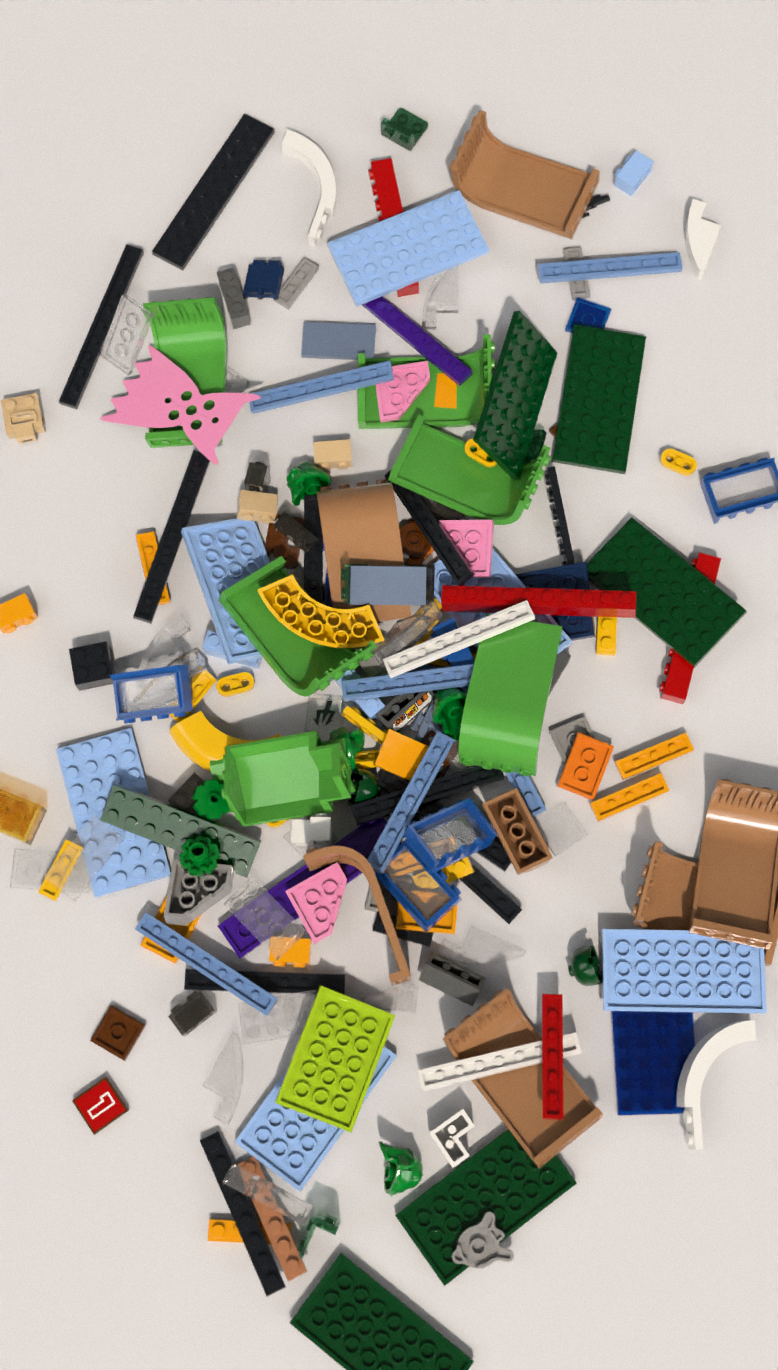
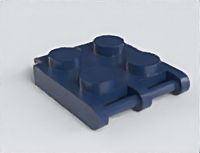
(263, 279)

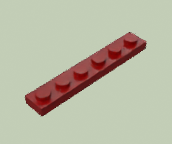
(552, 1057)

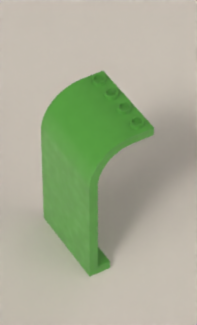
(195, 340)
(470, 394)
(441, 471)
(296, 661)
(509, 698)

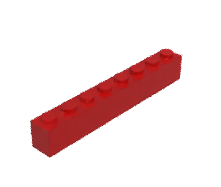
(388, 201)
(679, 671)

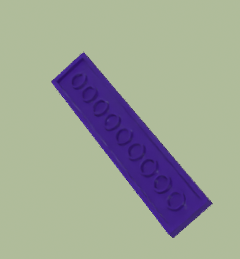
(361, 840)

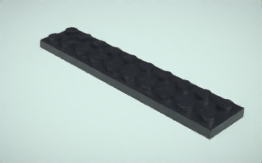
(213, 192)

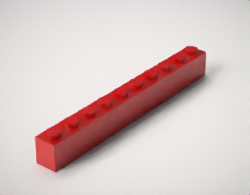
(541, 600)

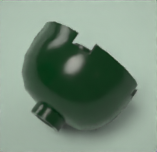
(365, 786)
(585, 966)

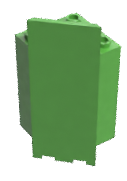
(283, 777)

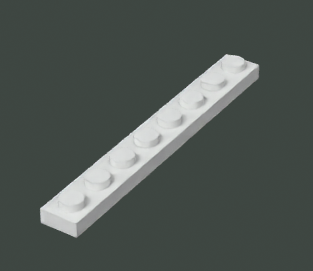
(459, 639)
(491, 1063)

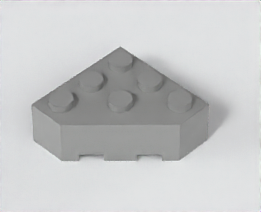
(193, 895)

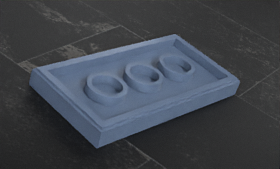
(337, 340)
(387, 585)

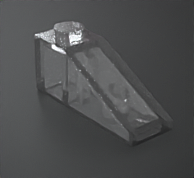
(396, 998)

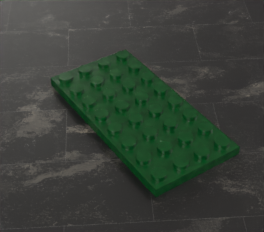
(515, 395)
(599, 399)
(670, 593)
(494, 1180)
(370, 1327)

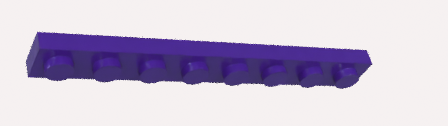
(419, 340)

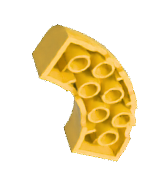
(317, 621)
(202, 741)

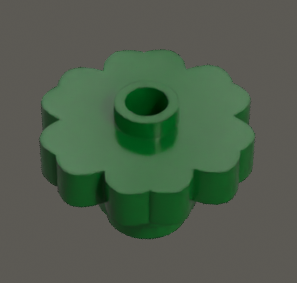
(210, 800)
(199, 856)

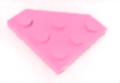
(398, 395)
(474, 542)
(319, 901)

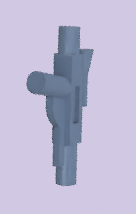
(425, 723)

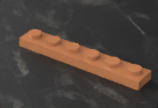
(277, 1230)

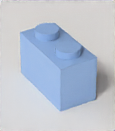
(633, 173)

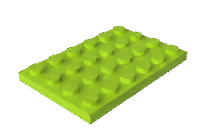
(335, 1059)

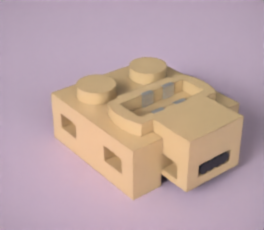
(23, 417)

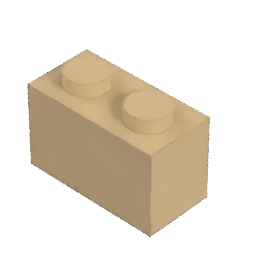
(333, 454)
(257, 506)

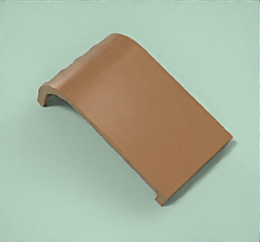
(520, 182)
(361, 529)
(329, 855)
(737, 866)
(669, 892)
(518, 1092)

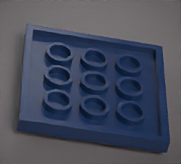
(564, 577)

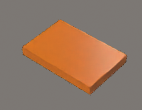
(585, 766)

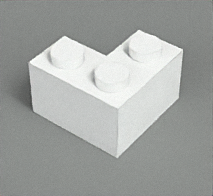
(312, 832)
(447, 1136)

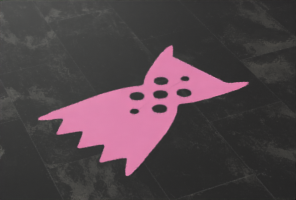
(163, 379)

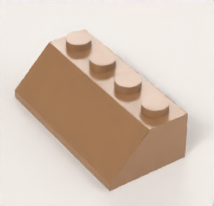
(517, 831)

